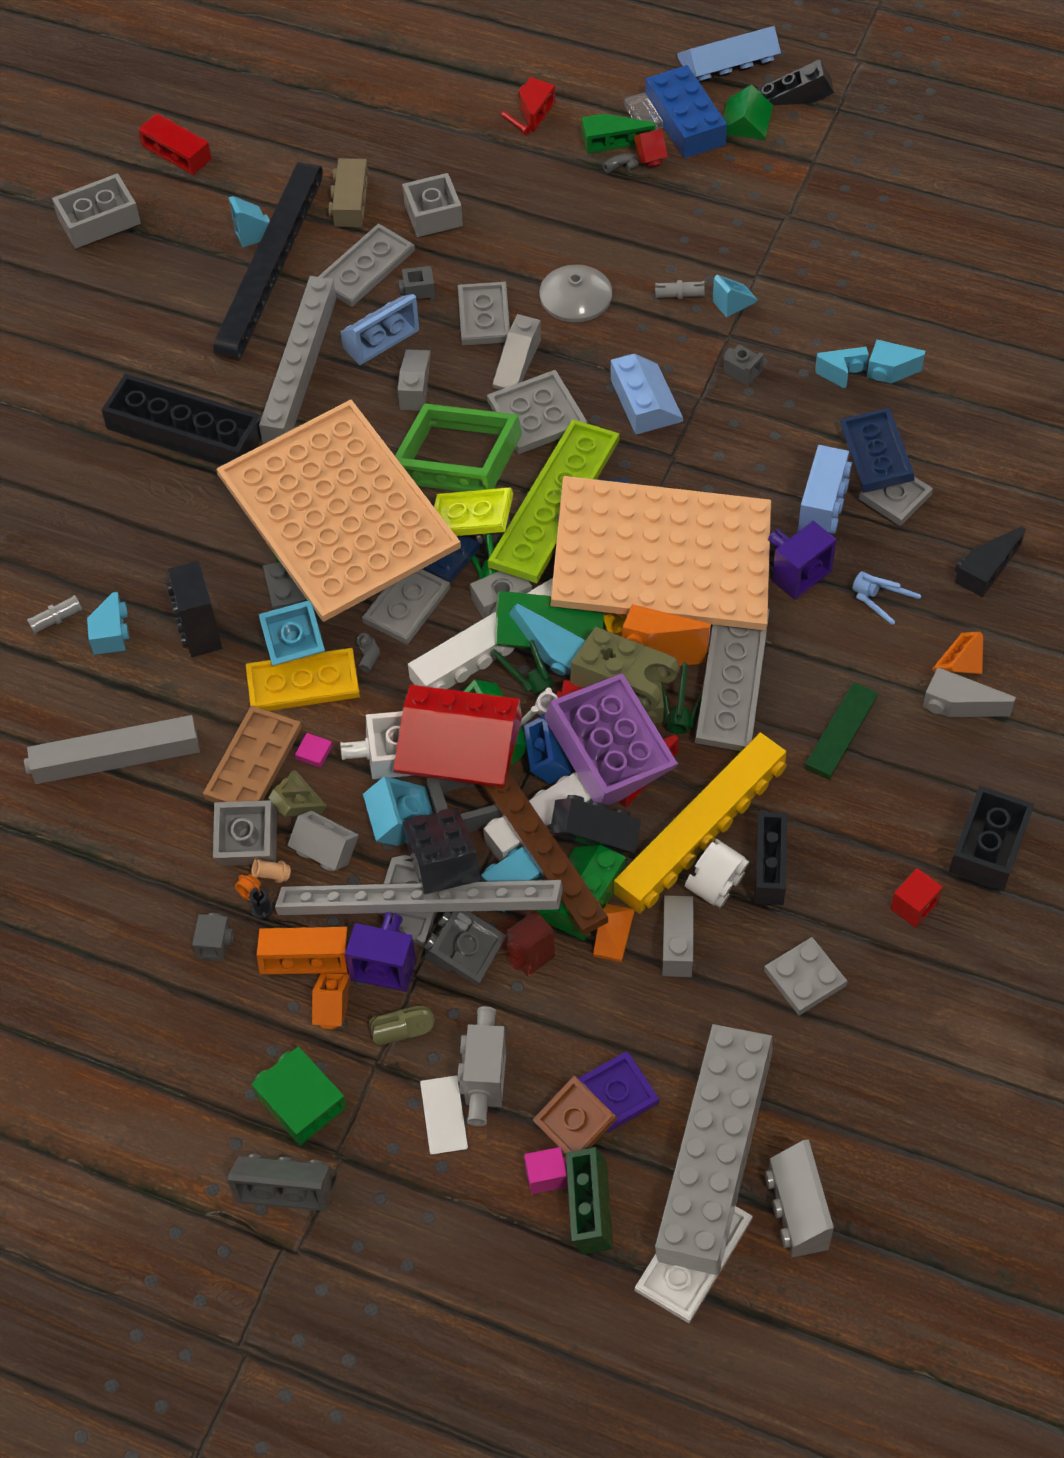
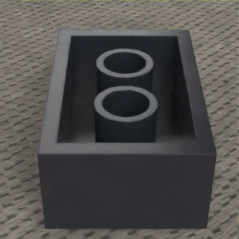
(193, 609)
(991, 837)
(441, 851)

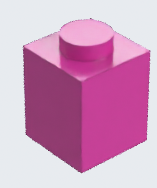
(546, 1170)

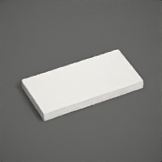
(684, 1289)

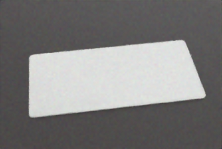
(443, 1115)

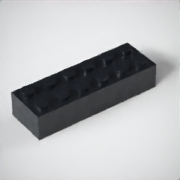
(181, 421)

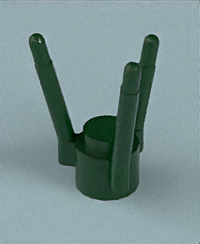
(538, 679)
(679, 719)

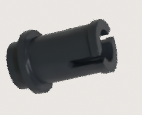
(261, 906)

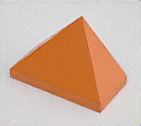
(963, 655)
(613, 936)

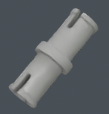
(680, 289)
(54, 614)

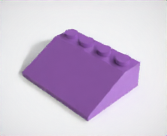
(609, 739)

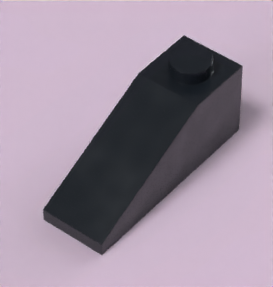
(987, 561)

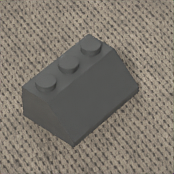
(281, 1182)

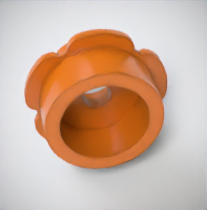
(246, 885)

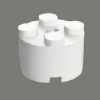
(717, 873)

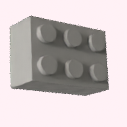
(96, 210)

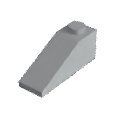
(518, 351)
(414, 379)
(962, 697)
(678, 936)

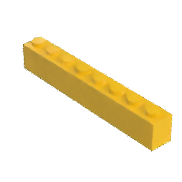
(700, 823)

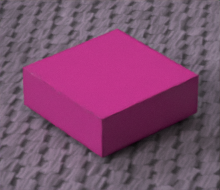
(313, 750)

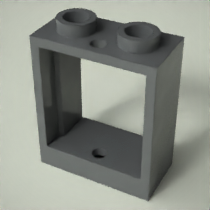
(474, 819)

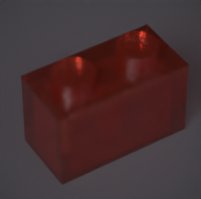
(530, 943)

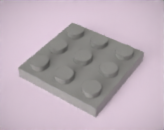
(542, 408)

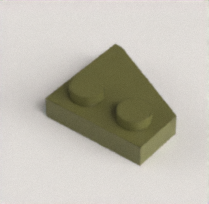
(296, 797)

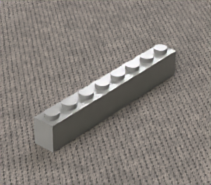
(298, 359)

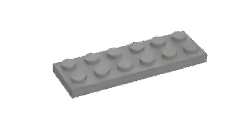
(731, 687)

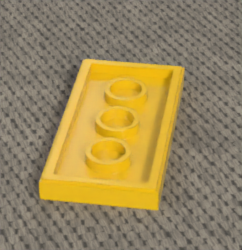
(303, 681)

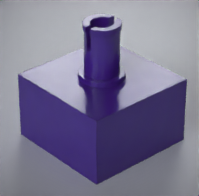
(802, 558)
(381, 954)

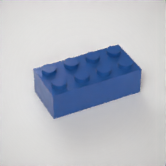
(686, 111)

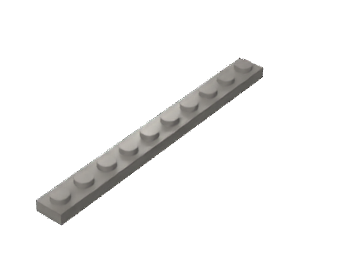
(411, 898)

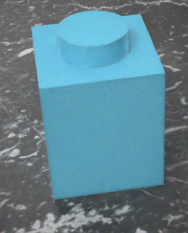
(248, 221)
(894, 362)

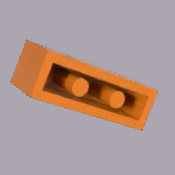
(302, 950)

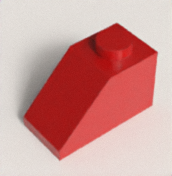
(536, 101)

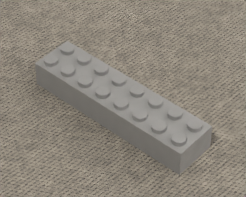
(714, 1150)

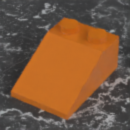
(668, 633)

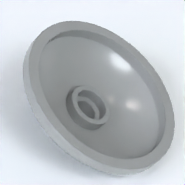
(575, 293)

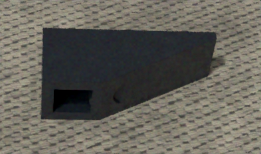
(800, 86)

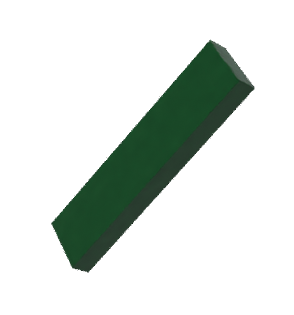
(841, 731)

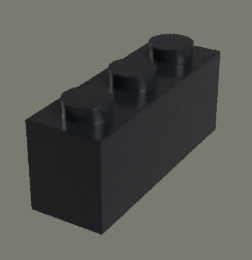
(595, 824)
(771, 858)

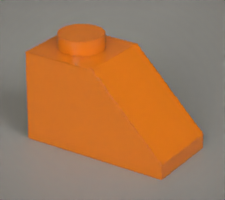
(330, 1000)

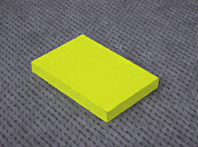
(475, 510)

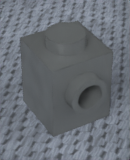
(212, 937)

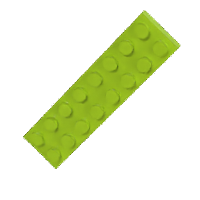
(533, 530)

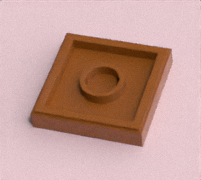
(575, 1117)

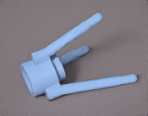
(868, 585)

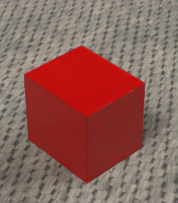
(916, 897)

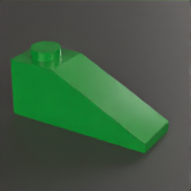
(611, 132)

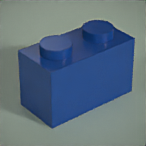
(544, 752)

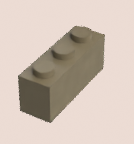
(349, 192)

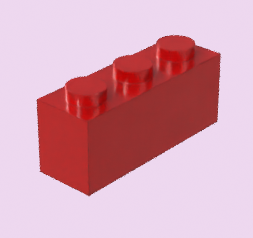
(175, 144)

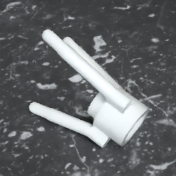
(540, 706)

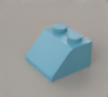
(292, 633)
(391, 803)

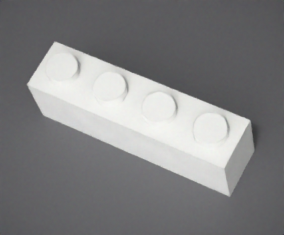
(500, 836)

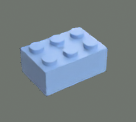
(825, 489)

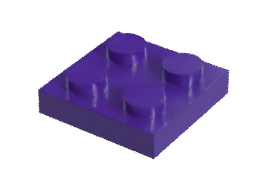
(621, 1088)

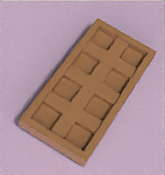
(253, 757)

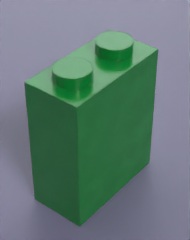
(298, 1095)

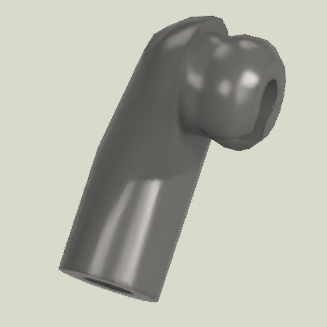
(619, 160)
(369, 650)

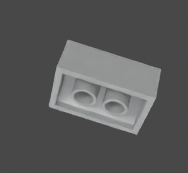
(799, 1200)

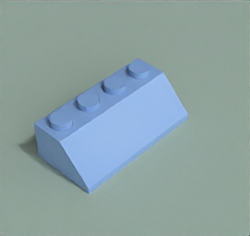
(731, 52)

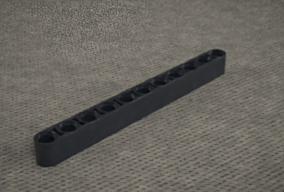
(268, 261)

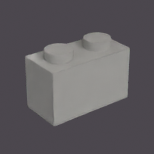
(322, 841)

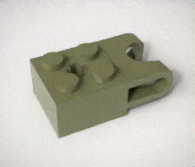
(610, 655)

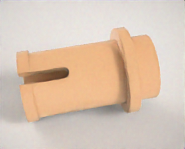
(271, 870)

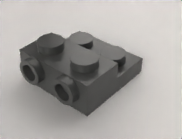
(464, 945)

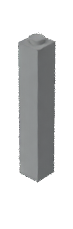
(112, 749)

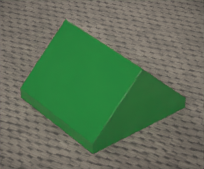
(748, 114)

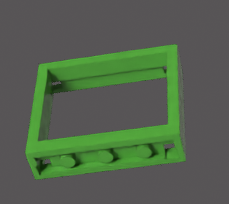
(457, 476)

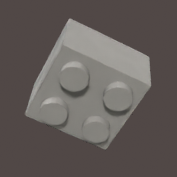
(432, 205)
(244, 832)

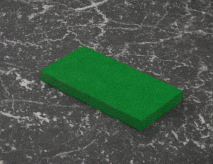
(573, 620)

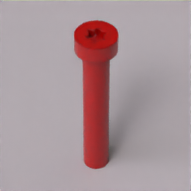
(525, 128)

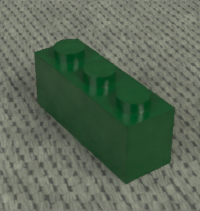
(589, 1201)

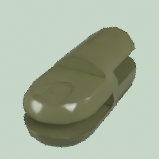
(401, 1024)

